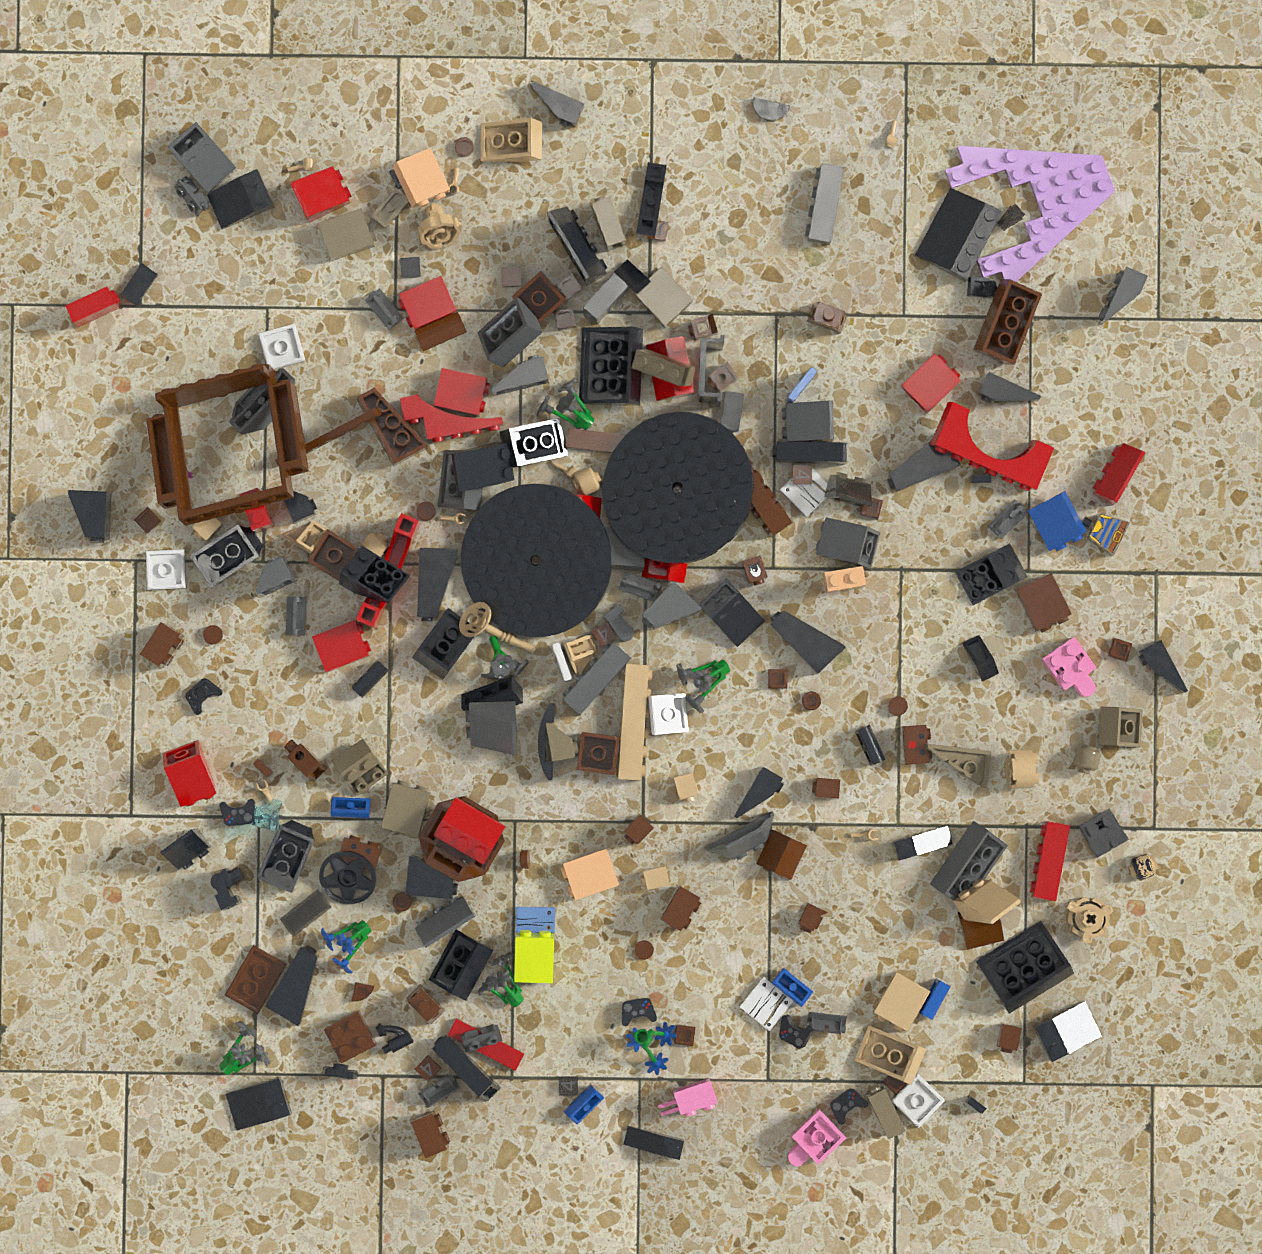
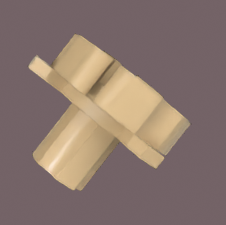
(438, 228)
(1081, 920)

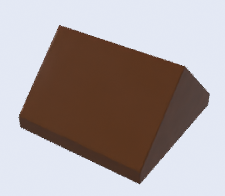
(781, 854)
(980, 934)

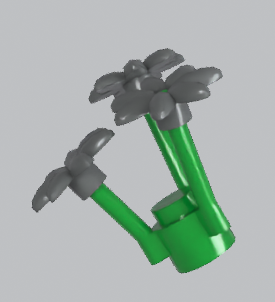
(512, 995)
(231, 1062)

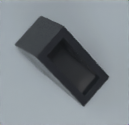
(300, 507)
(980, 658)

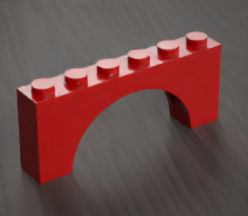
(954, 437)
(398, 550)

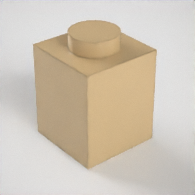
(207, 529)
(686, 787)
(655, 878)

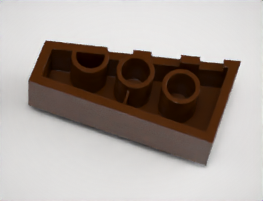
(393, 433)
(767, 508)

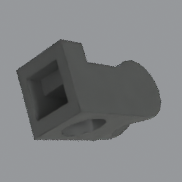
(622, 630)

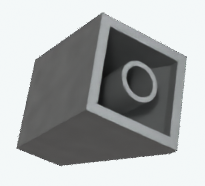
(808, 421)
(848, 542)
(670, 607)
(493, 726)

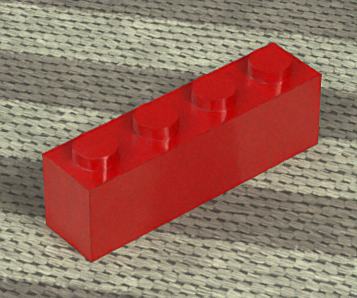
(1050, 860)

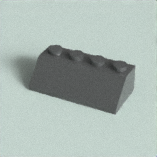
(968, 861)

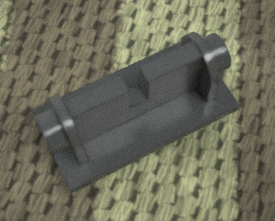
(196, 203)
(383, 308)
(1007, 519)
(639, 586)
(295, 615)
(834, 1023)
(489, 1036)
(444, 1087)

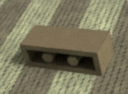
(663, 367)

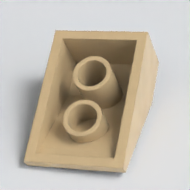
(511, 141)
(985, 902)
(890, 1053)

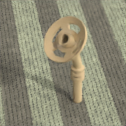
(482, 624)

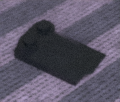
(227, 554)
(287, 855)

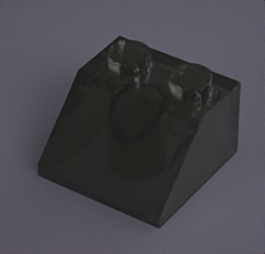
(848, 490)

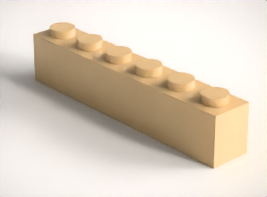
(633, 722)

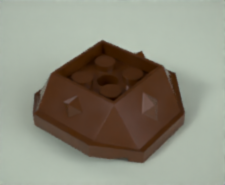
(447, 858)

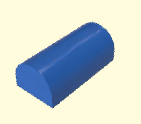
(350, 807)
(792, 987)
(935, 998)
(583, 1104)

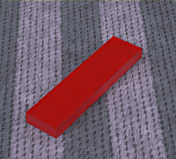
(499, 1052)

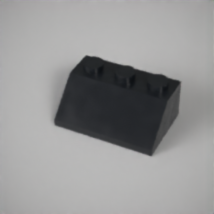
(461, 965)

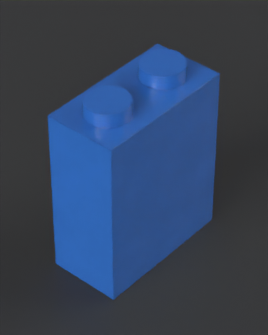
(1057, 522)

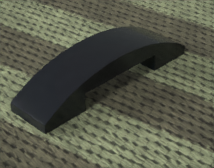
(651, 199)
(548, 717)

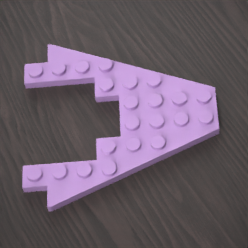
(1064, 187)

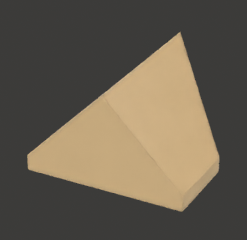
(306, 536)
(581, 653)

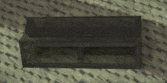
(305, 913)

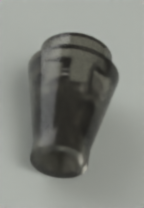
(1011, 217)

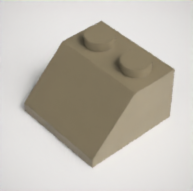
(1120, 726)
(560, 744)

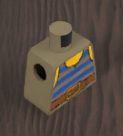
(1106, 532)

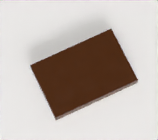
(255, 979)

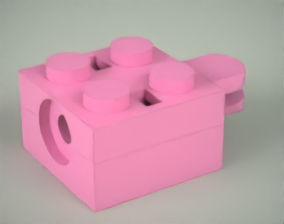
(1073, 667)
(691, 1098)
(813, 1139)

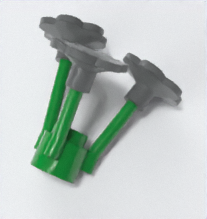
(583, 419)
(701, 680)

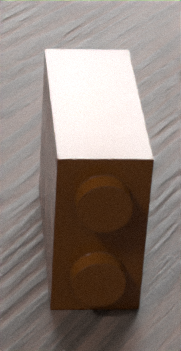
(1044, 603)

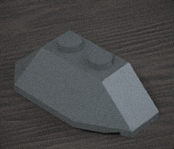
(253, 407)
(743, 839)

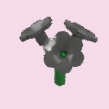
(502, 663)

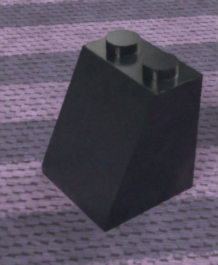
(93, 513)
(427, 881)

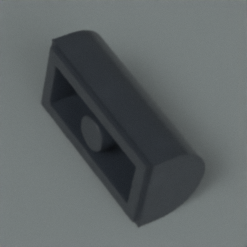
(370, 678)
(870, 745)

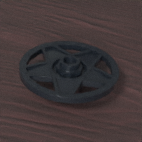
(347, 877)

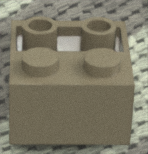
(359, 767)

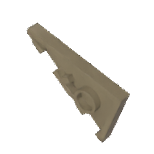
(968, 761)

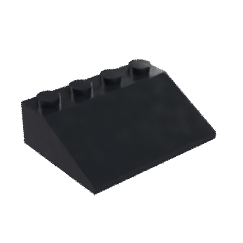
(958, 234)
(576, 245)
(607, 366)
(1025, 967)

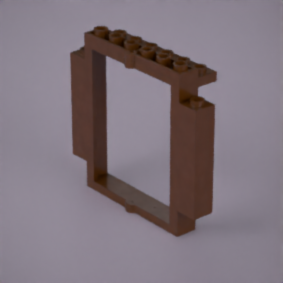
(168, 446)

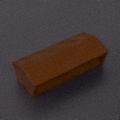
(440, 331)

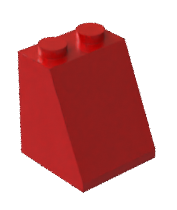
(321, 193)
(189, 774)

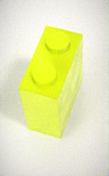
(534, 957)

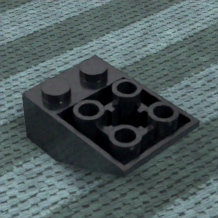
(991, 574)
(372, 576)
(731, 612)

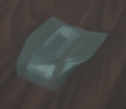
(268, 815)

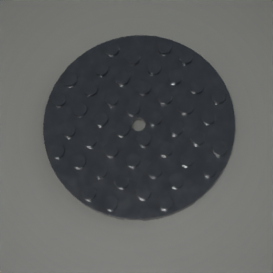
(713, 496)
(572, 554)

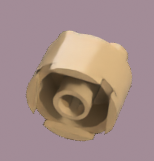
(1021, 768)

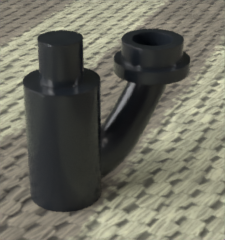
(396, 1043)

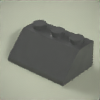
(509, 333)
(449, 496)
(275, 576)
(444, 920)

